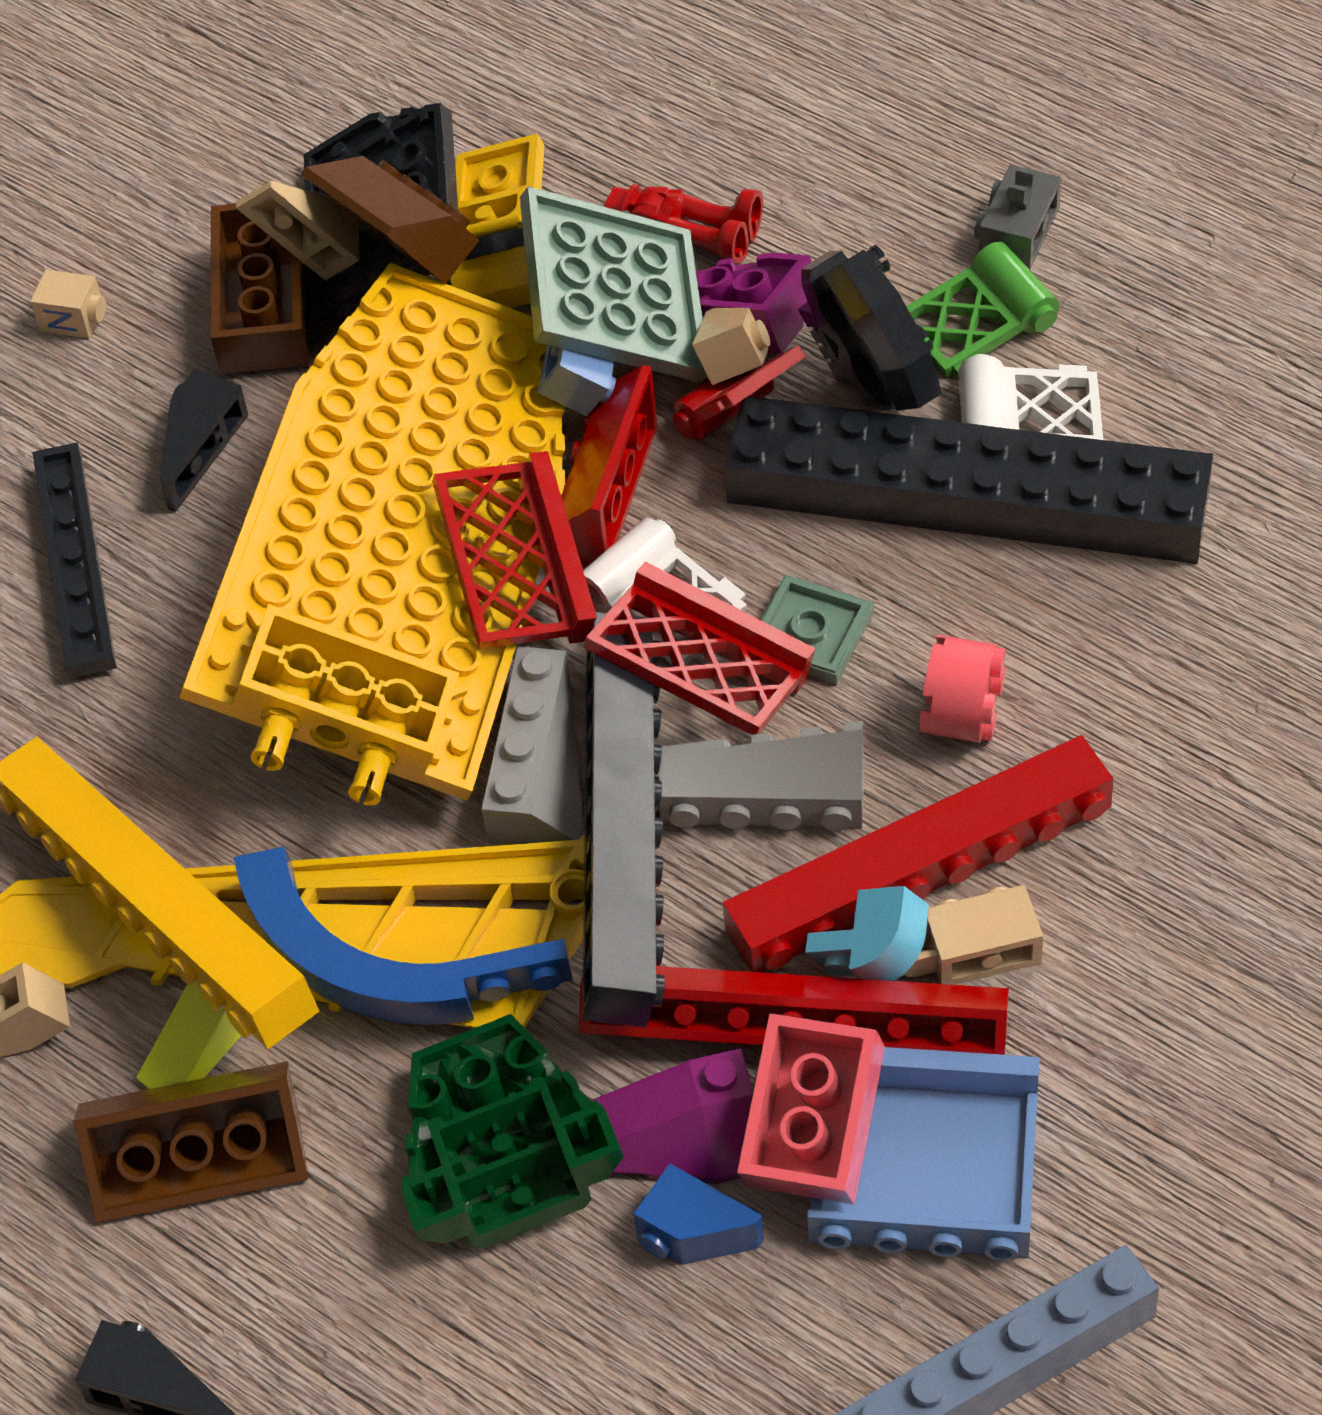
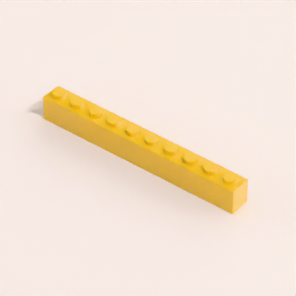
(155, 895)

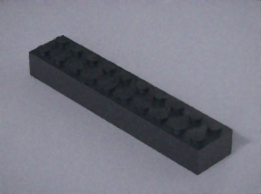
(969, 478)

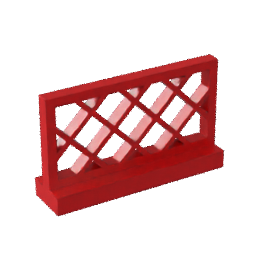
(555, 552)
(712, 628)

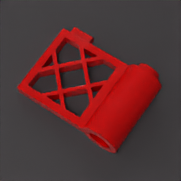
(715, 405)

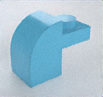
(884, 938)

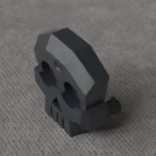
(868, 330)

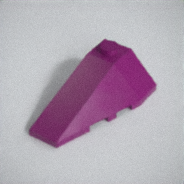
(767, 288)
(684, 1118)

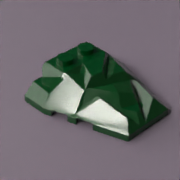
(499, 1138)

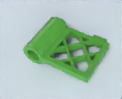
(1009, 294)

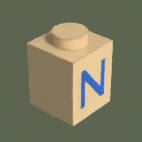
(68, 304)

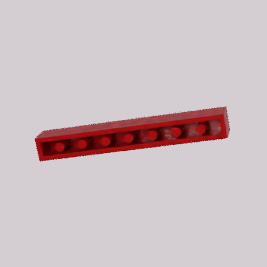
(921, 851)
(738, 1003)

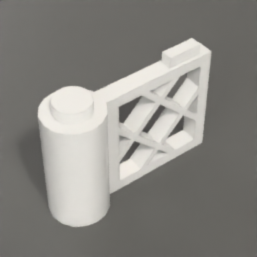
(991, 396)
(650, 542)

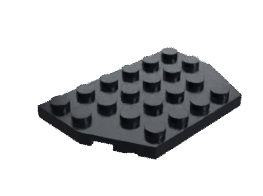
(415, 145)

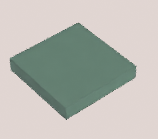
(821, 619)

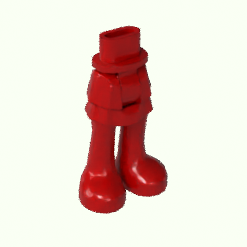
(732, 224)

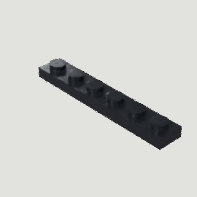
(74, 561)

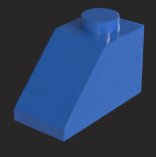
(694, 1220)

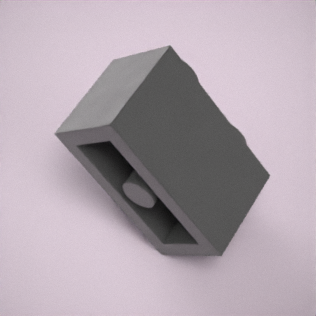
(1020, 212)

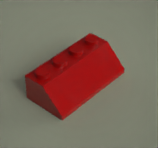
(610, 463)

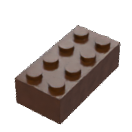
(255, 297)

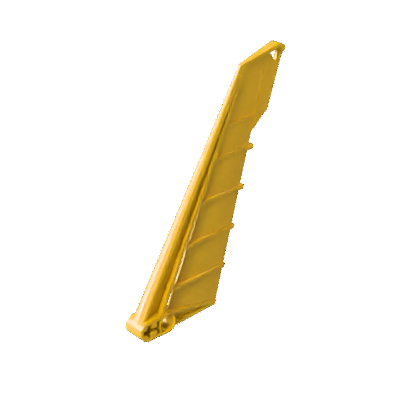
(76, 939)

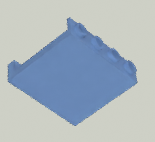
(943, 1159)

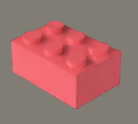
(811, 1108)

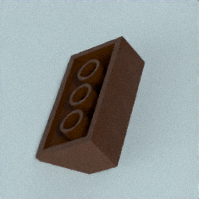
(397, 212)
(191, 1141)

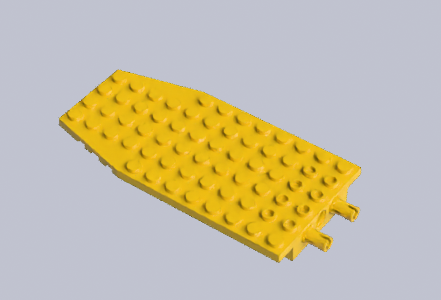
(343, 582)

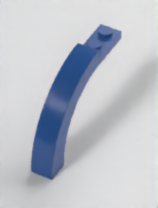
(379, 985)

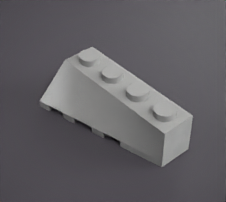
(535, 764)
(766, 781)

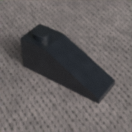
(199, 426)
(140, 1376)

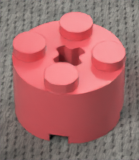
(963, 689)

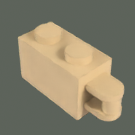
(980, 936)

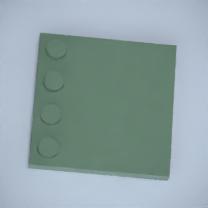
(611, 284)

